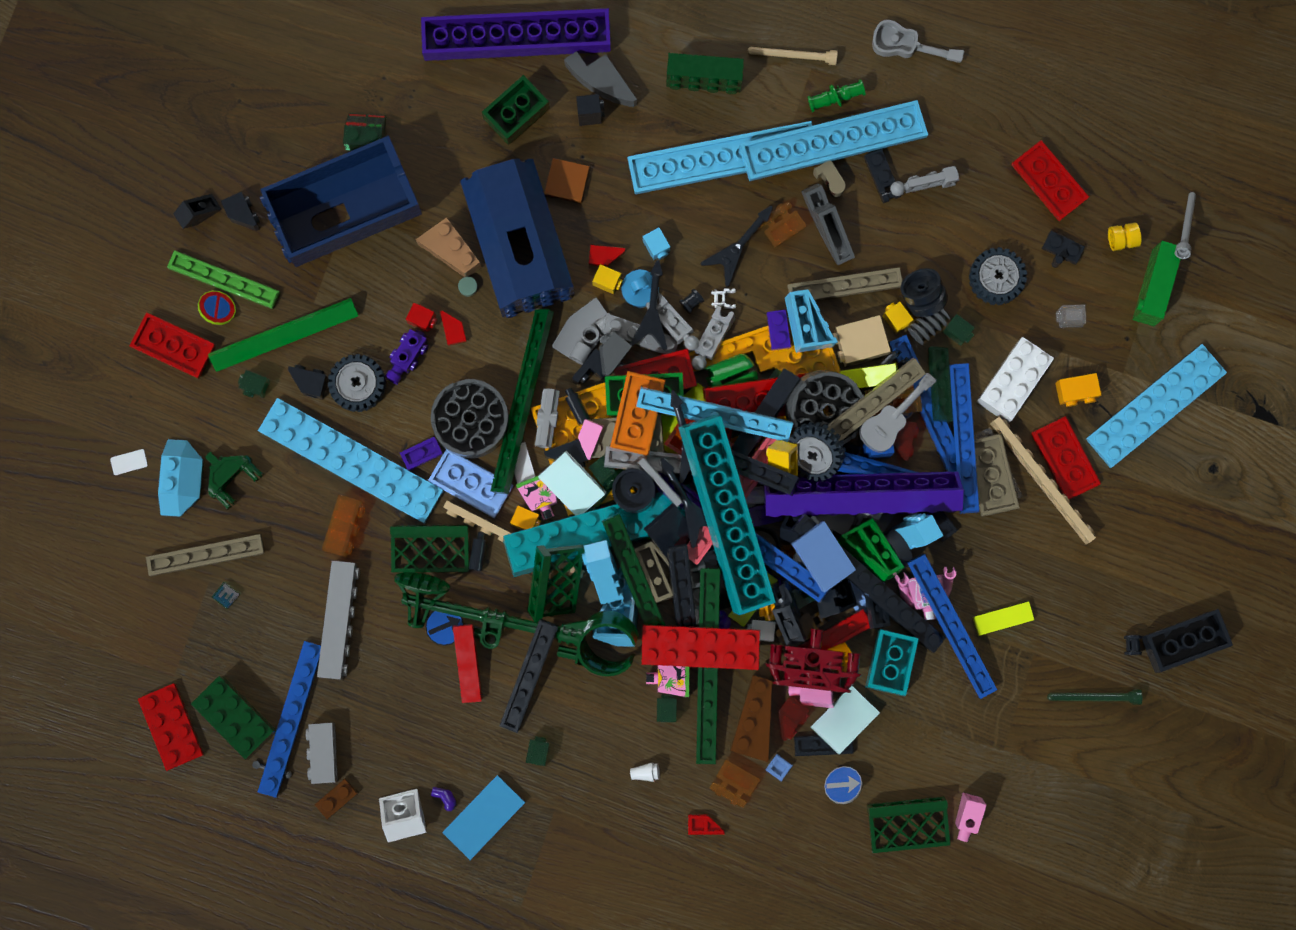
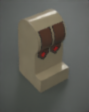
(831, 178)

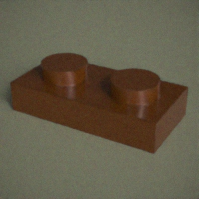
(336, 799)

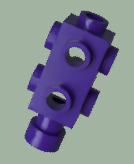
(412, 352)

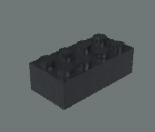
(1186, 641)

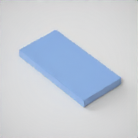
(468, 483)

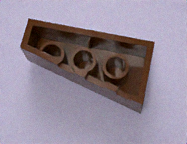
(754, 722)

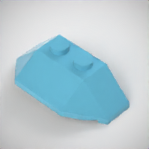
(179, 478)

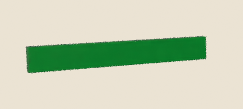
(283, 335)

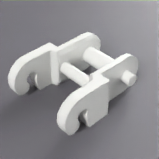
(716, 293)

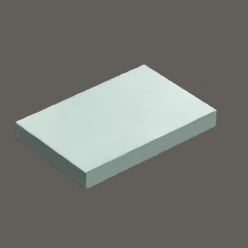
(572, 484)
(845, 721)

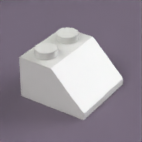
(402, 815)

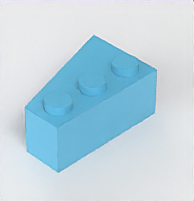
(603, 571)

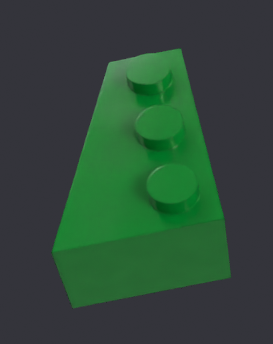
(872, 550)

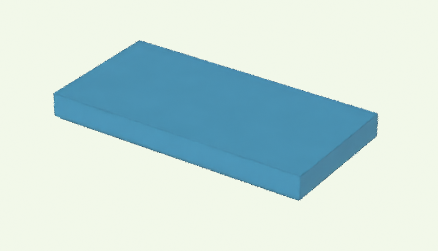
(483, 817)

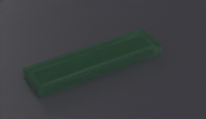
(941, 389)

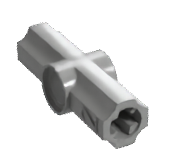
(547, 418)

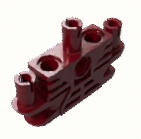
(811, 678)

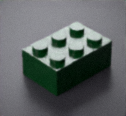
(515, 109)

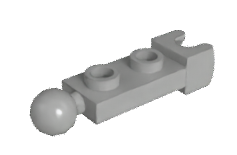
(946, 178)
(675, 324)
(712, 338)

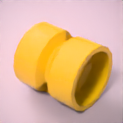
(1124, 236)

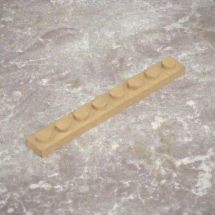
(1048, 485)
(488, 527)

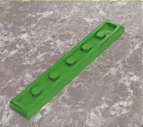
(223, 279)

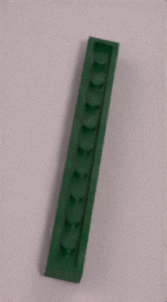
(522, 401)
(708, 677)

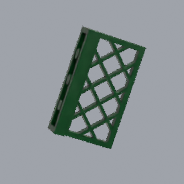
(425, 532)
(540, 578)
(905, 808)

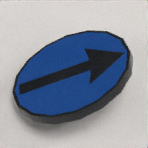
(440, 627)

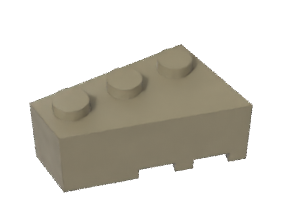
(656, 571)

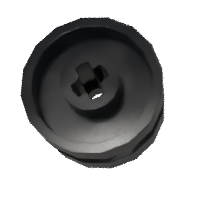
(924, 292)
(634, 479)

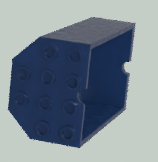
(365, 180)
(505, 200)

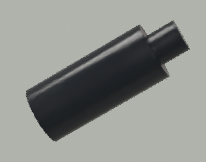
(576, 406)
(478, 552)

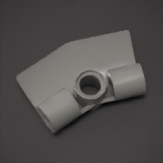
(572, 337)

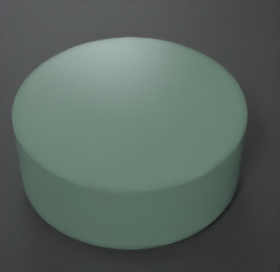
(467, 286)

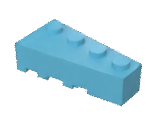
(918, 530)

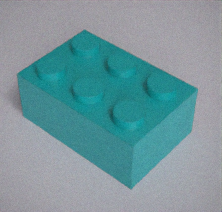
(891, 662)

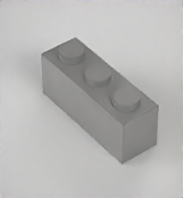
(322, 753)

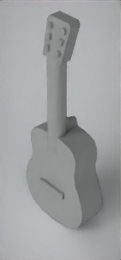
(893, 40)
(881, 430)

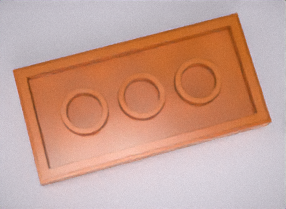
(633, 424)

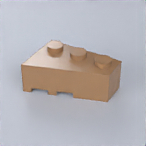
(450, 248)

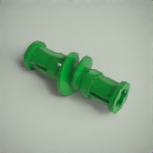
(836, 95)

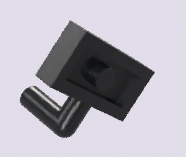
(1062, 249)

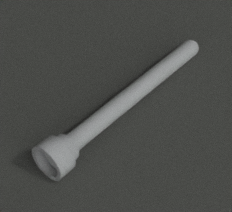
(1183, 249)

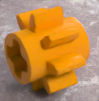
(767, 613)

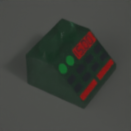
(363, 130)

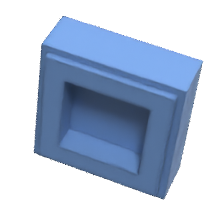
(778, 767)

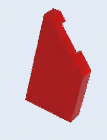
(604, 255)
(453, 329)
(703, 826)

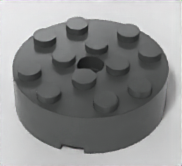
(817, 391)
(472, 438)

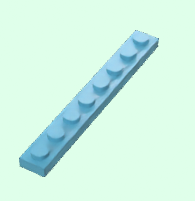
(731, 417)

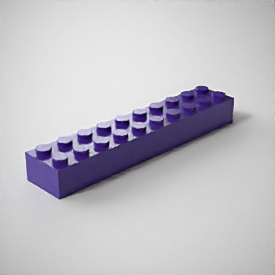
(515, 34)
(869, 494)

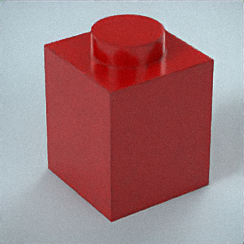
(421, 317)

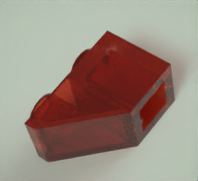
(904, 439)
(789, 717)

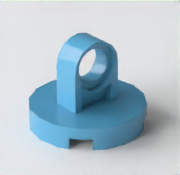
(637, 288)

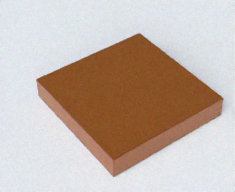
(566, 180)

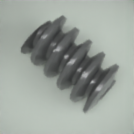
(927, 325)

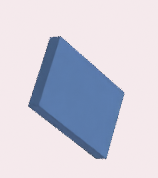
(823, 556)

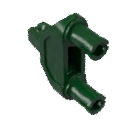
(224, 471)

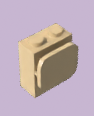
(861, 341)

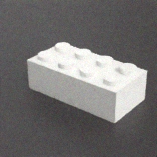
(1015, 380)

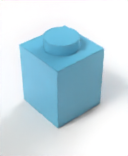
(656, 244)

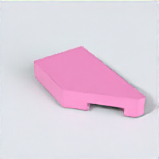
(589, 436)

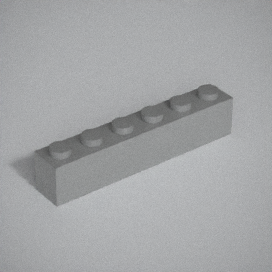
(337, 620)

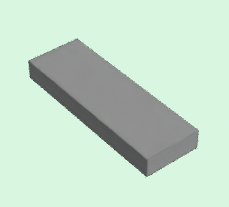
(660, 482)

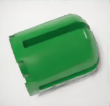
(731, 367)

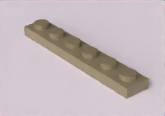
(850, 284)
(877, 399)
(205, 555)

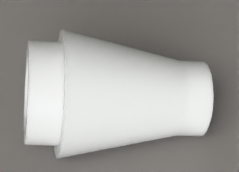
(646, 772)

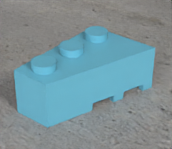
(806, 323)

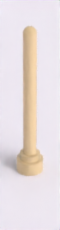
(828, 57)

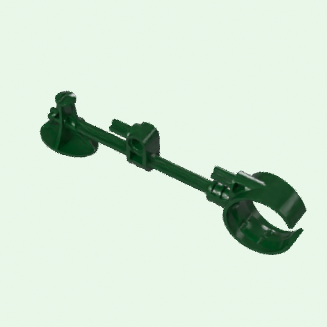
(496, 621)

